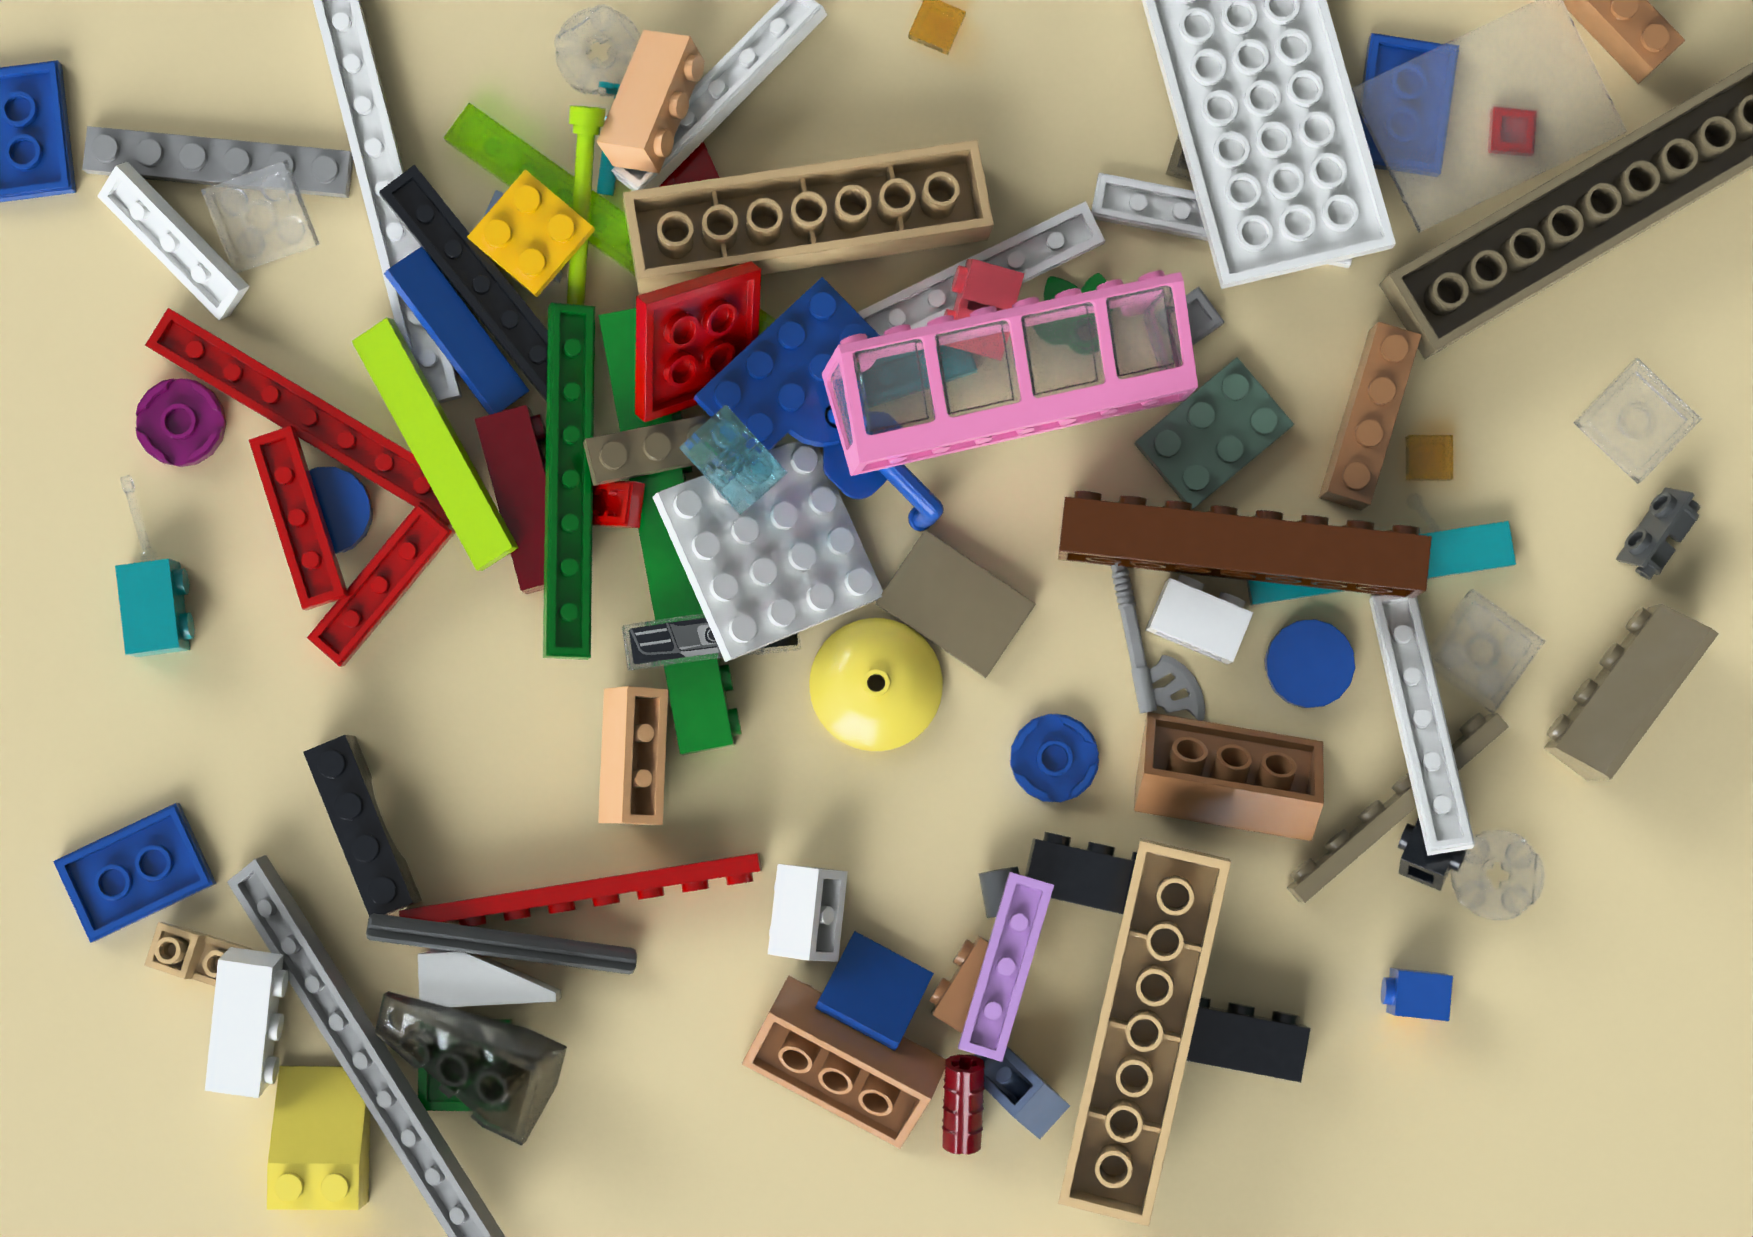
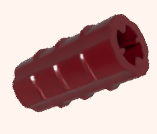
(963, 1104)

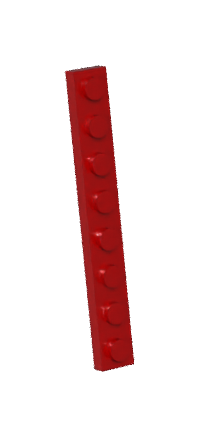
(292, 405)
(601, 890)

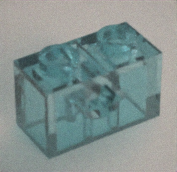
(733, 459)

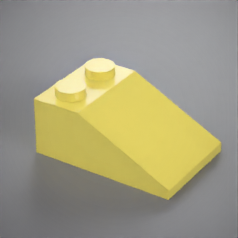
(318, 1142)

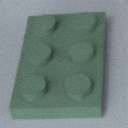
(1214, 433)

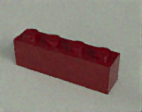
(518, 480)

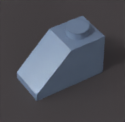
(1023, 1093)

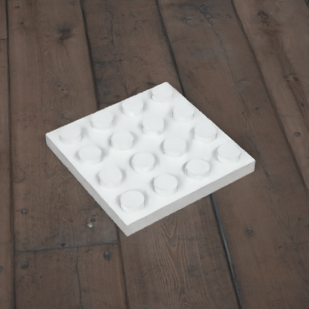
(777, 563)

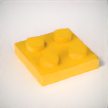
(531, 233)

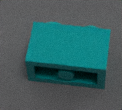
(154, 607)

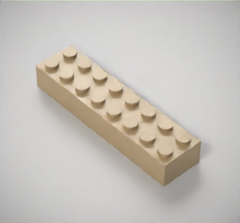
(809, 214)
(1144, 1032)

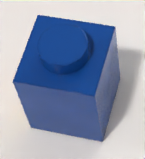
(1417, 994)

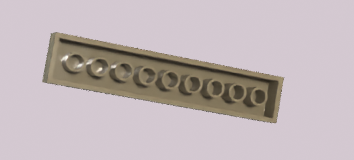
(1577, 216)

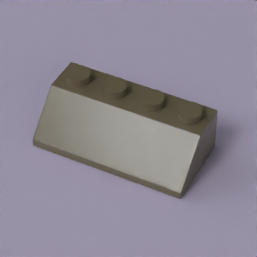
(1628, 691)

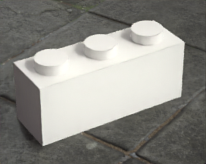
(246, 1022)

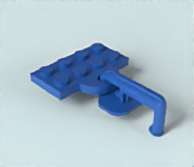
(781, 391)

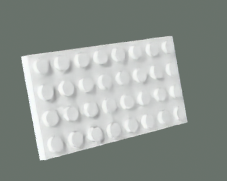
(1269, 134)

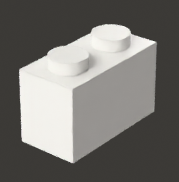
(1200, 619)
(807, 913)

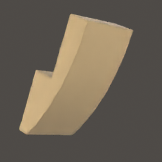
(187, 953)

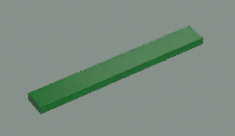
(568, 482)

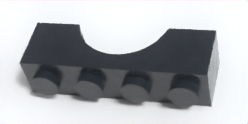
(365, 841)

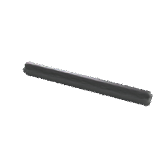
(501, 944)

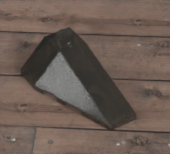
(486, 1063)

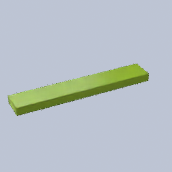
(435, 444)

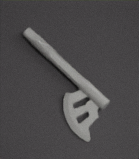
(1143, 677)

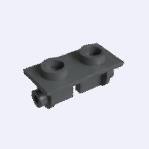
(1669, 514)

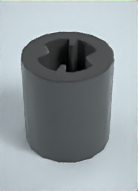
(993, 887)

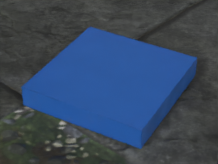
(874, 990)

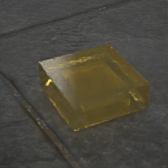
(937, 25)
(1429, 457)

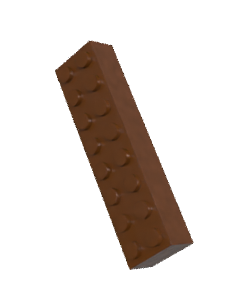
(1244, 546)

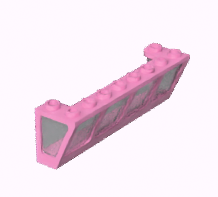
(1011, 371)

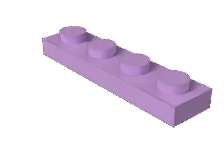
(1005, 966)

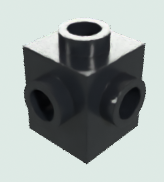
(1430, 869)

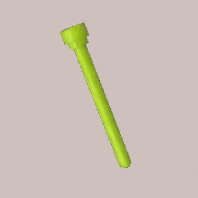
(586, 125)

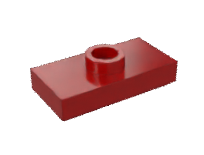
(618, 504)

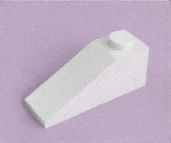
(476, 980)

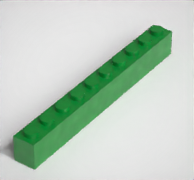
(696, 687)

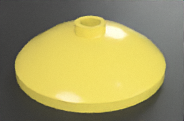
(883, 717)

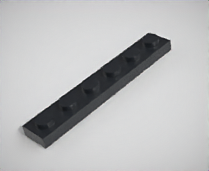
(471, 273)

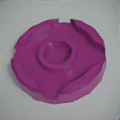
(180, 422)

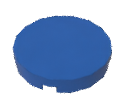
(343, 505)
(1309, 663)
(1054, 758)

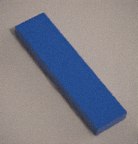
(456, 331)

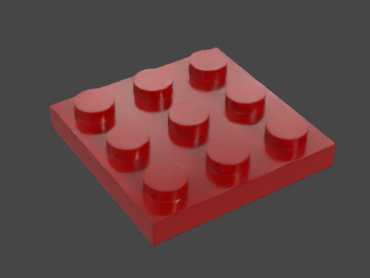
(691, 335)

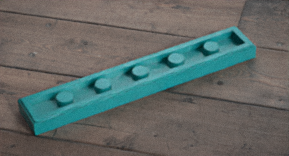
(1450, 554)

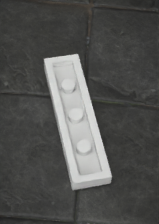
(173, 241)

